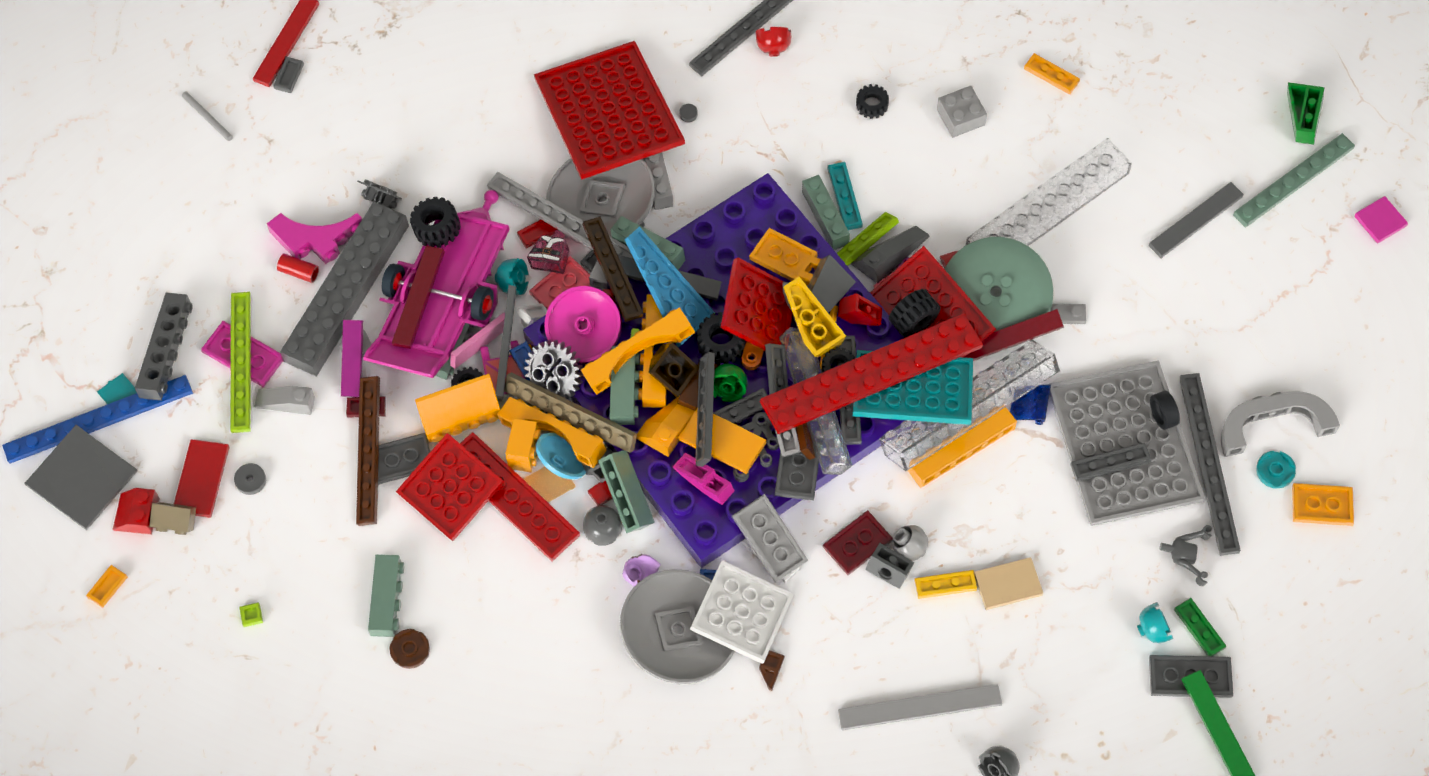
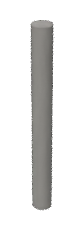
(207, 116)

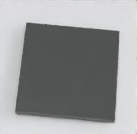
(81, 477)

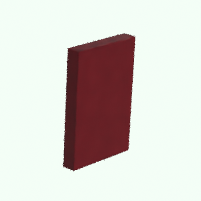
(857, 542)

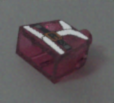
(550, 253)

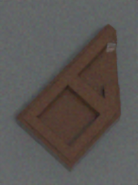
(771, 668)

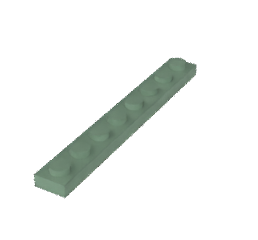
(1293, 180)

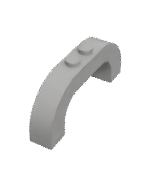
(1303, 403)

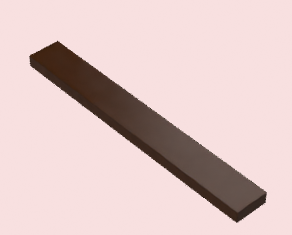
(368, 451)

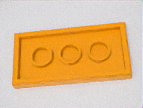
(729, 442)

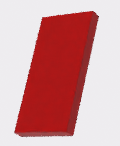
(202, 476)

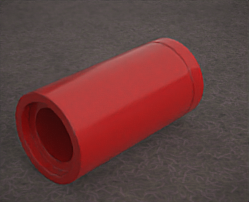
(297, 268)

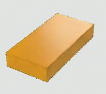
(106, 586)

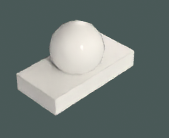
(531, 313)

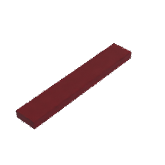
(418, 297)
(1018, 334)

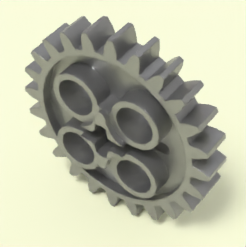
(540, 360)

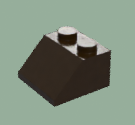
(672, 368)

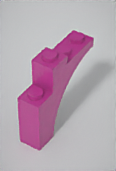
(322, 240)

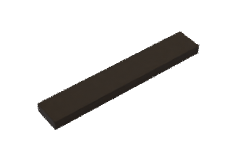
(612, 269)

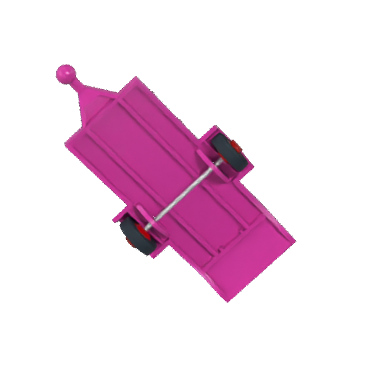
(455, 298)

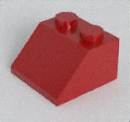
(135, 511)

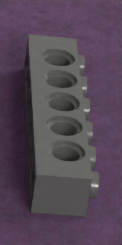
(166, 333)

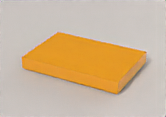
(1322, 504)

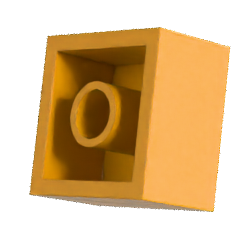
(522, 445)

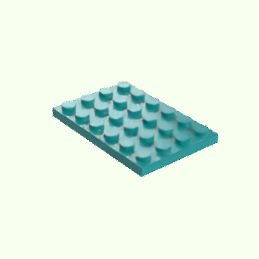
(933, 396)

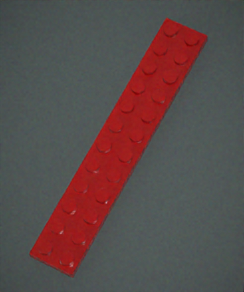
(870, 373)

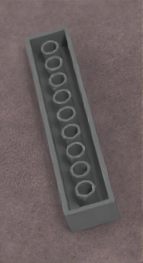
(344, 288)

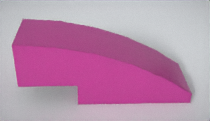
(704, 479)

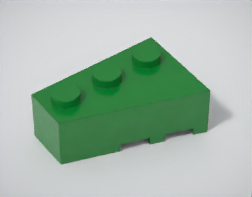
(1305, 110)

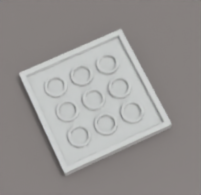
(742, 612)

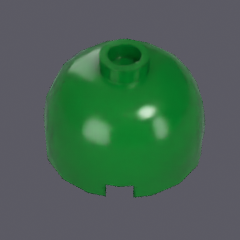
(729, 382)

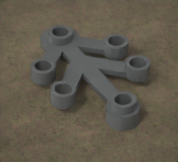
(758, 429)

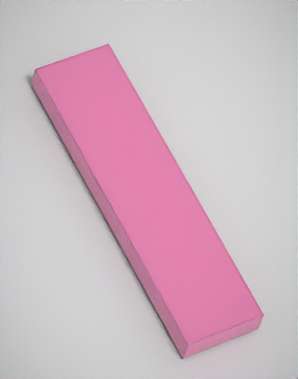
(477, 341)

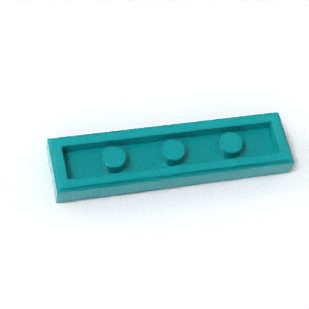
(845, 195)

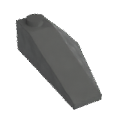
(887, 255)

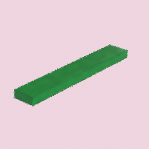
(1217, 725)

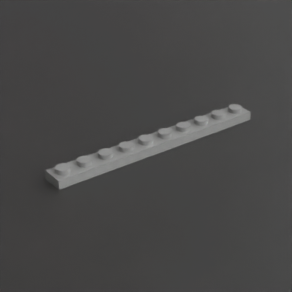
(546, 211)

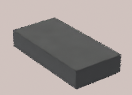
(288, 75)

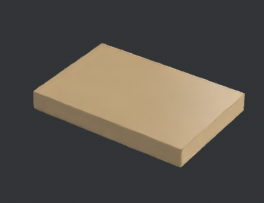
(1008, 583)

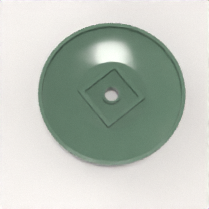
(1012, 268)

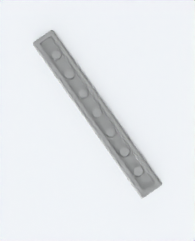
(920, 707)

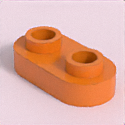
(754, 351)

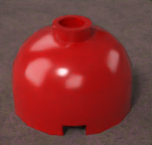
(773, 40)

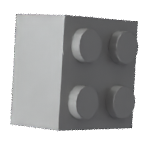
(961, 111)

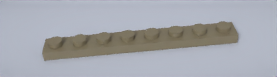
(571, 412)

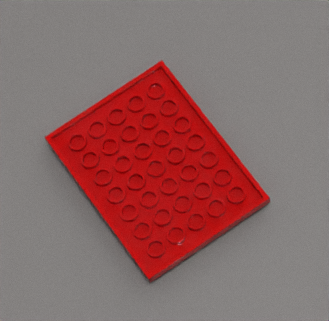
(608, 110)

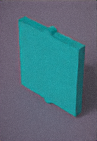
(117, 389)

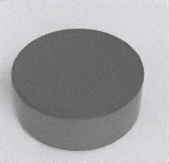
(688, 112)

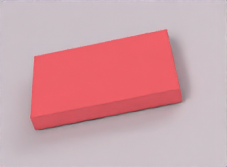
(556, 283)

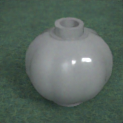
(910, 542)

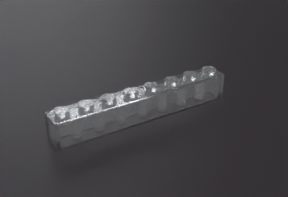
(825, 429)

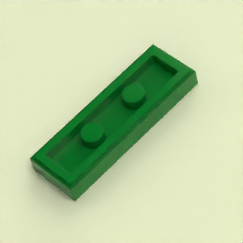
(1200, 627)

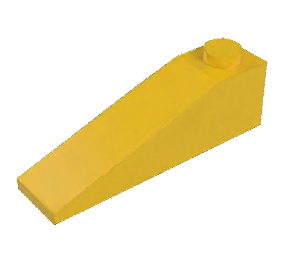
(815, 324)

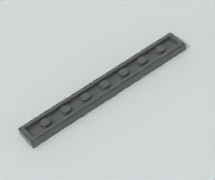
(736, 35)

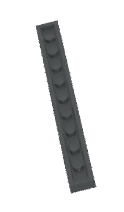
(1209, 464)

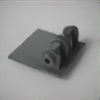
(384, 195)

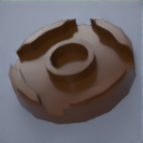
(409, 648)

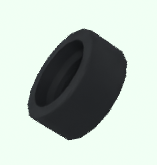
(1164, 410)

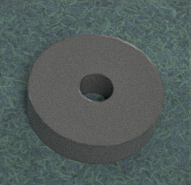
(250, 487)

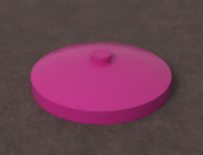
(585, 321)

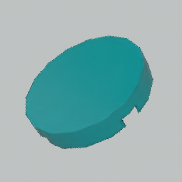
(1276, 469)

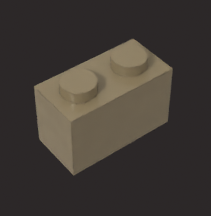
(172, 517)

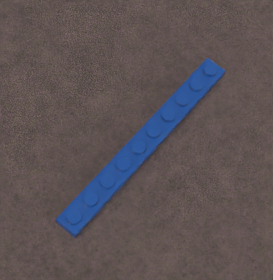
(93, 420)

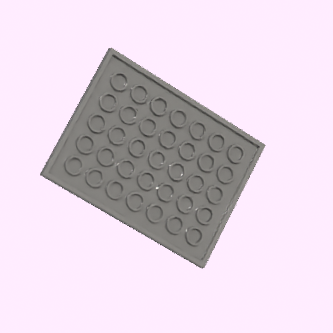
(1113, 413)

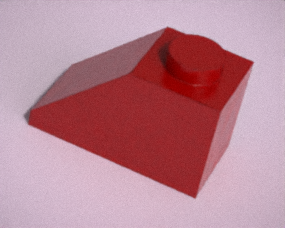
(859, 310)

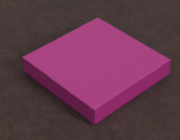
(1381, 219)

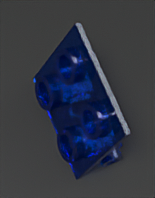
(1032, 405)

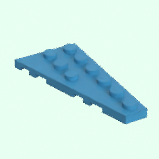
(665, 282)

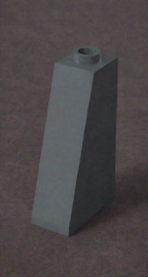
(829, 283)

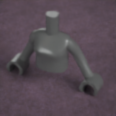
(1186, 553)

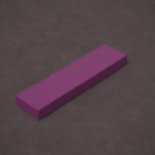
(351, 357)

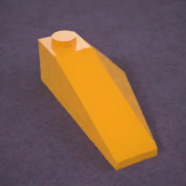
(664, 427)

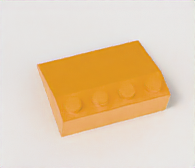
(458, 408)

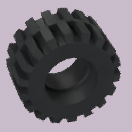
(430, 211)
(914, 313)
(723, 352)

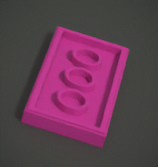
(263, 358)

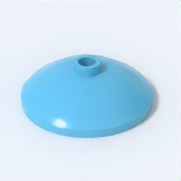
(559, 457)

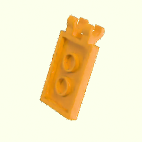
(785, 256)

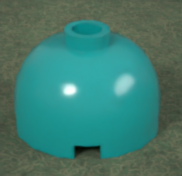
(512, 273)
(1154, 624)

